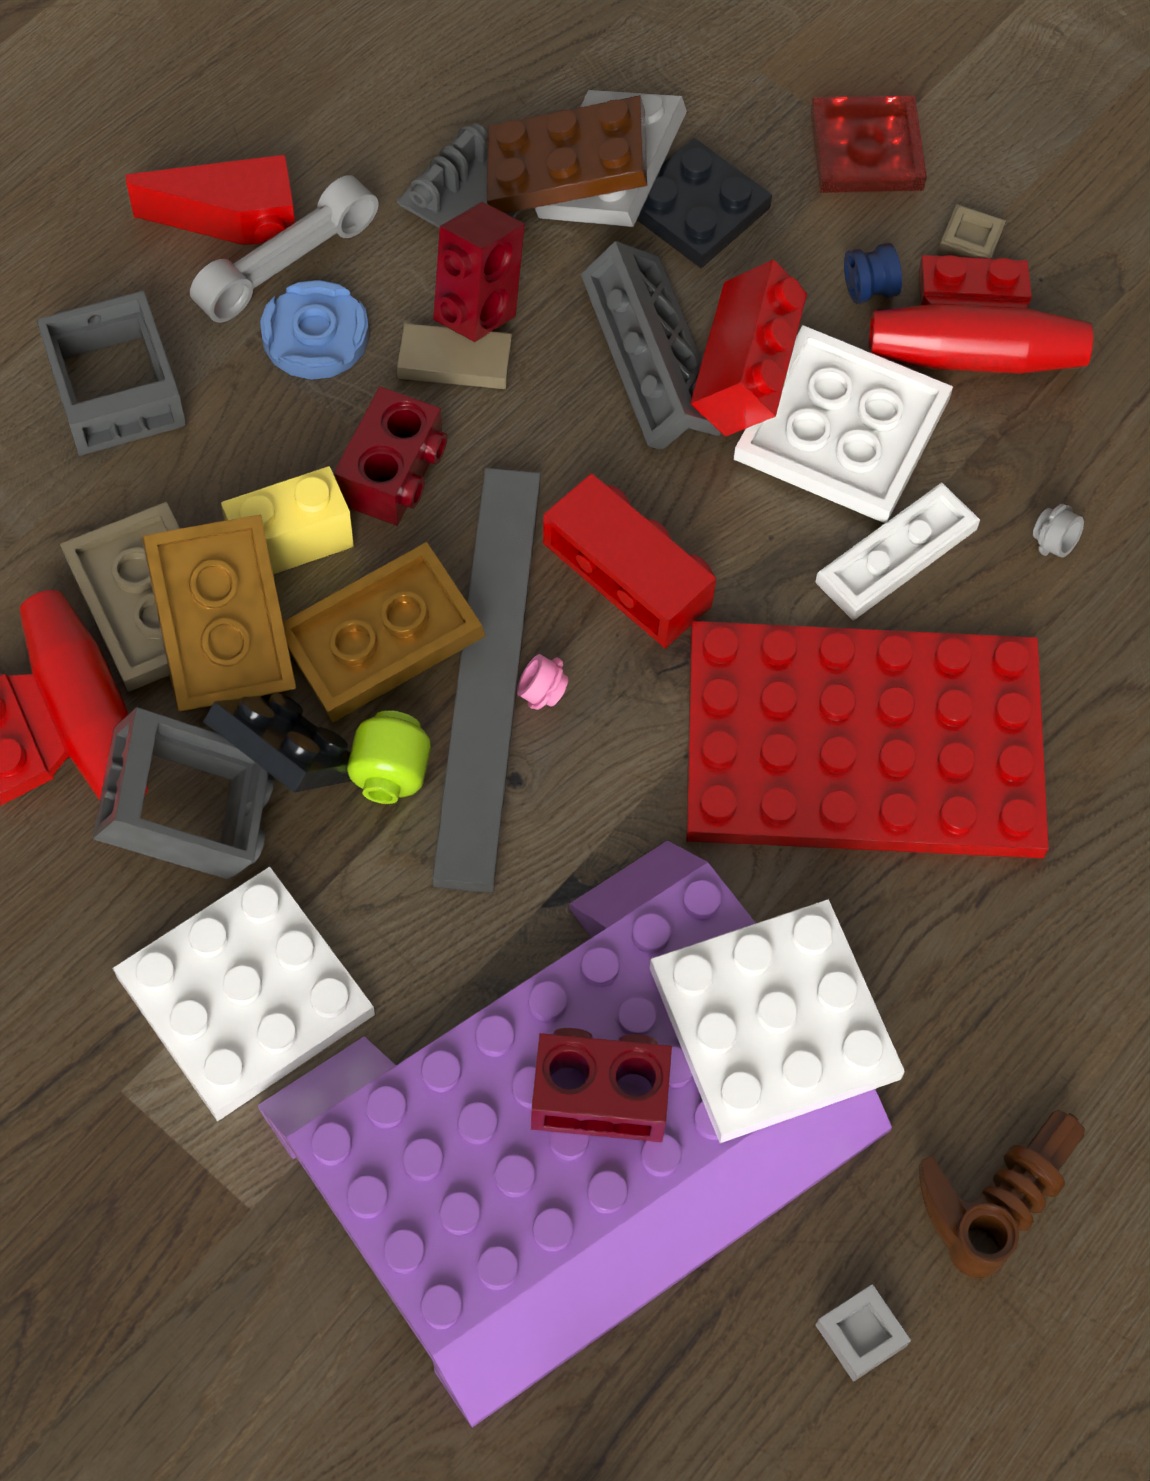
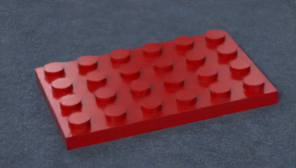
(865, 740)

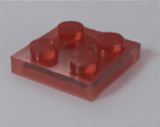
(868, 144)

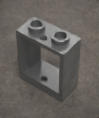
(124, 414)
(125, 784)

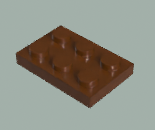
(567, 155)

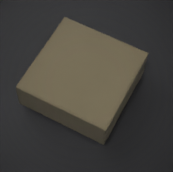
(971, 234)

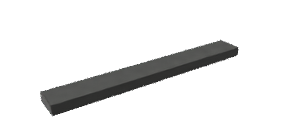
(487, 684)

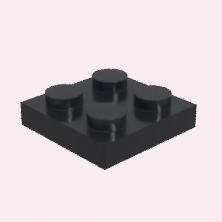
(701, 203)
(282, 740)

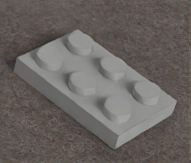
(622, 208)

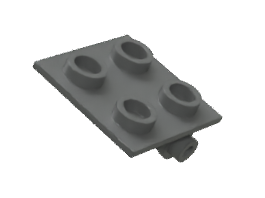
(453, 179)

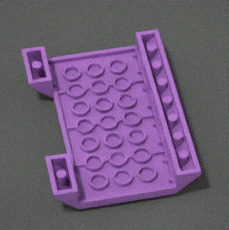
(535, 1241)

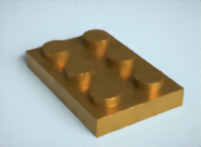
(218, 612)
(381, 631)

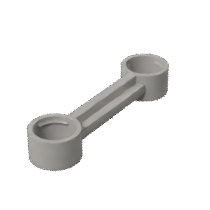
(226, 287)

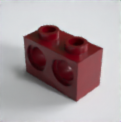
(478, 271)
(379, 453)
(599, 1103)

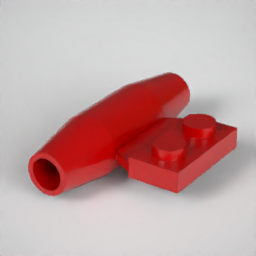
(978, 321)
(61, 707)

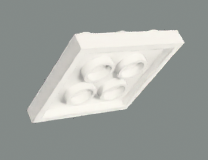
(846, 425)
(244, 993)
(775, 1020)

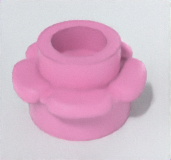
(542, 682)

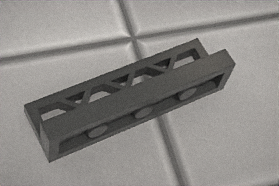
(644, 338)

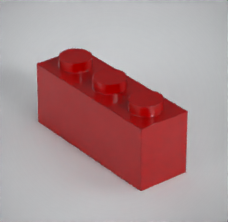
(749, 348)
(629, 559)

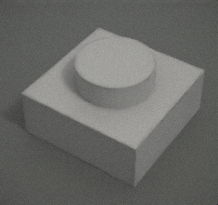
(863, 1332)

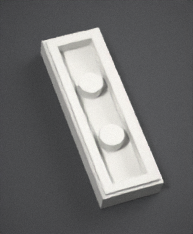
(897, 551)

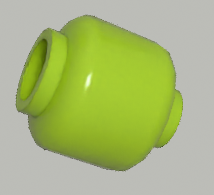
(389, 756)

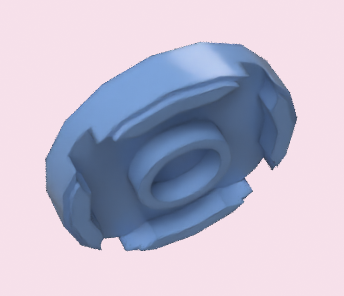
(314, 330)

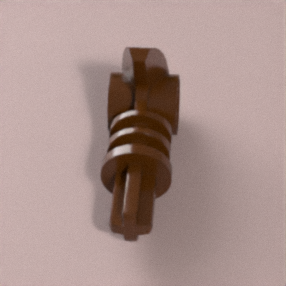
(1003, 1208)

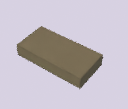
(450, 358)

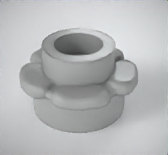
(1058, 530)

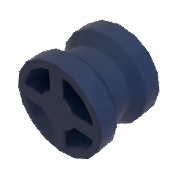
(872, 273)

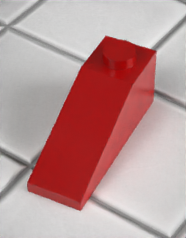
(223, 200)

